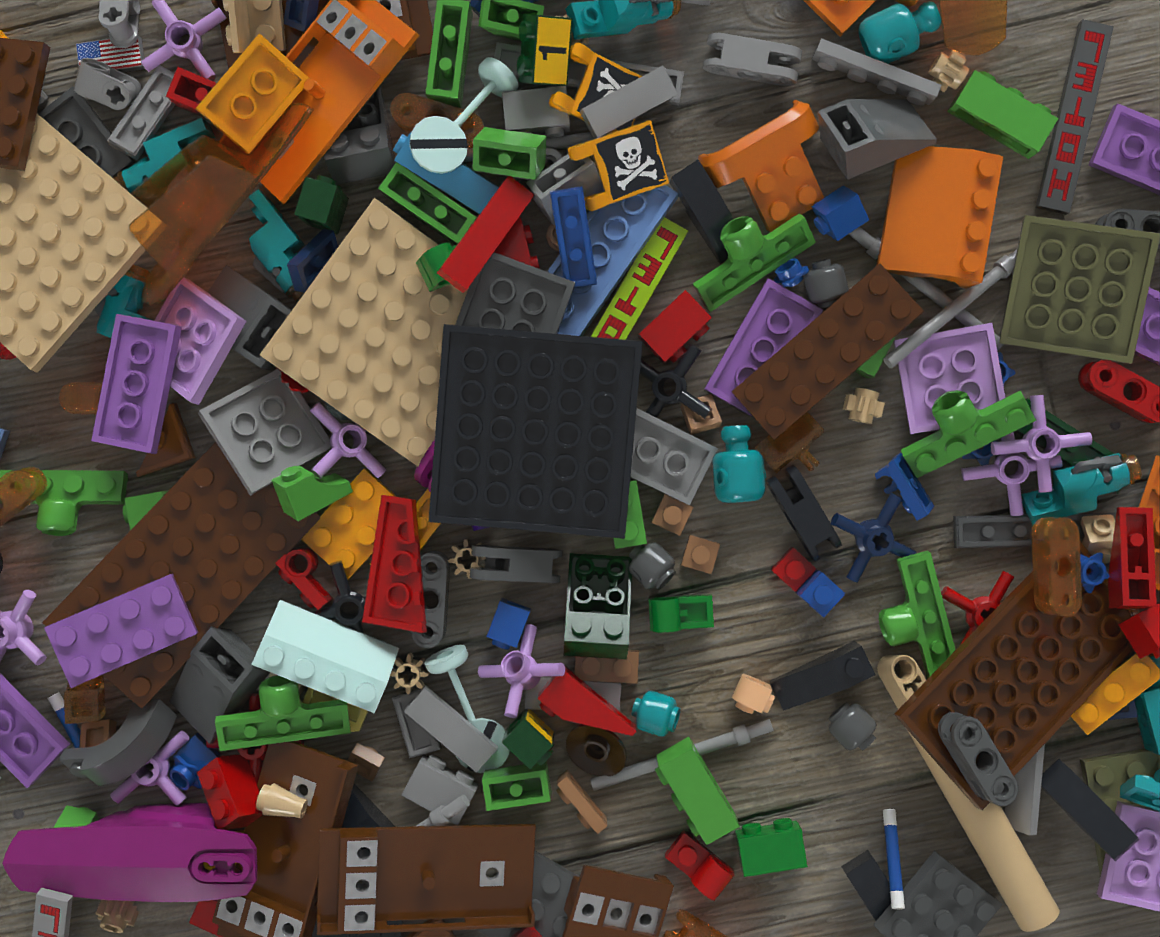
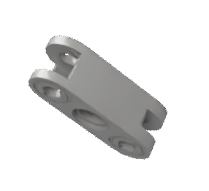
(753, 59)

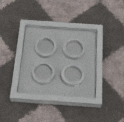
(265, 430)

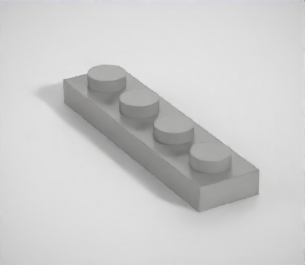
(885, 76)

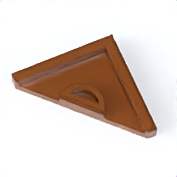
(173, 445)

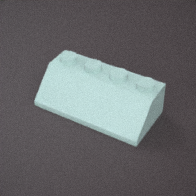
(326, 656)

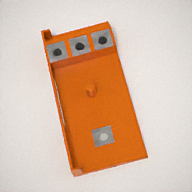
(353, 57)

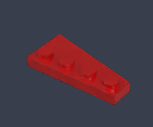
(395, 573)

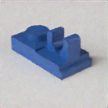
(914, 497)

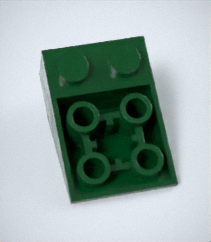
(598, 606)

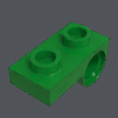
(680, 612)

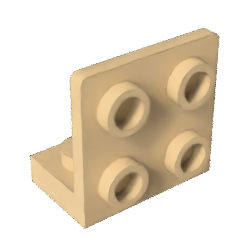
(251, 18)

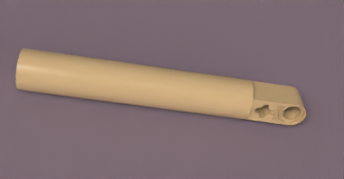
(986, 829)

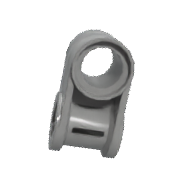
(121, 20)
(103, 84)

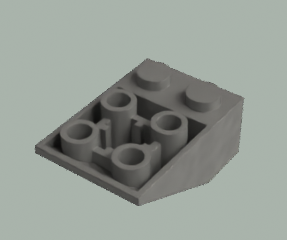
(871, 133)
(364, 145)
(259, 309)
(216, 680)

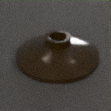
(596, 750)

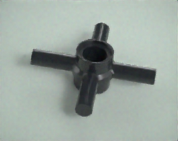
(681, 394)
(344, 594)

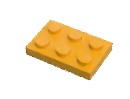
(253, 93)
(349, 525)

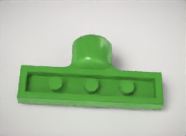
(751, 257)
(965, 429)
(71, 490)
(921, 615)
(281, 718)

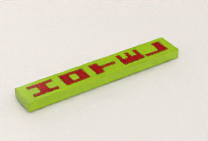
(641, 281)

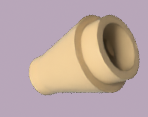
(280, 802)

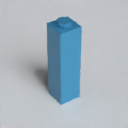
(461, 183)

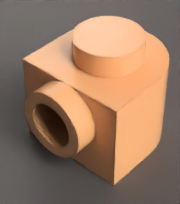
(753, 695)

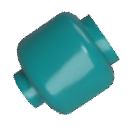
(656, 713)

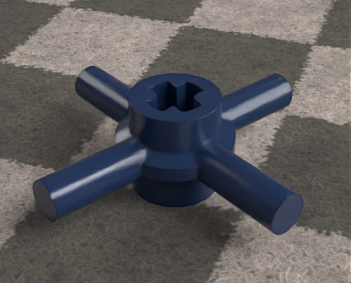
(864, 533)

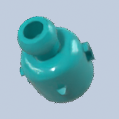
(896, 30)
(738, 471)

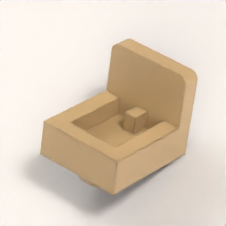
(1098, 534)

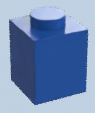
(839, 213)
(820, 593)
(508, 624)

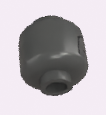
(825, 283)
(651, 565)
(852, 726)

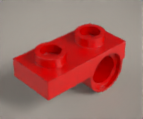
(311, 590)

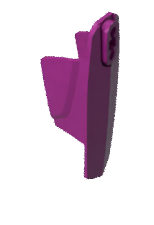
(136, 856)

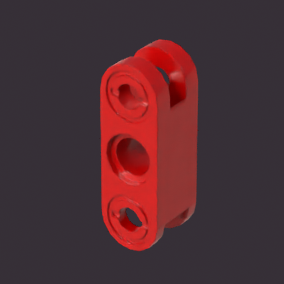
(1109, 387)

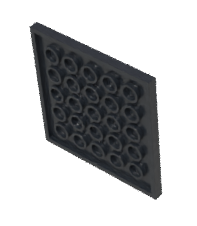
(534, 431)

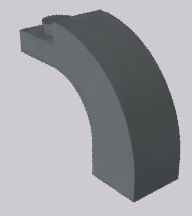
(127, 749)

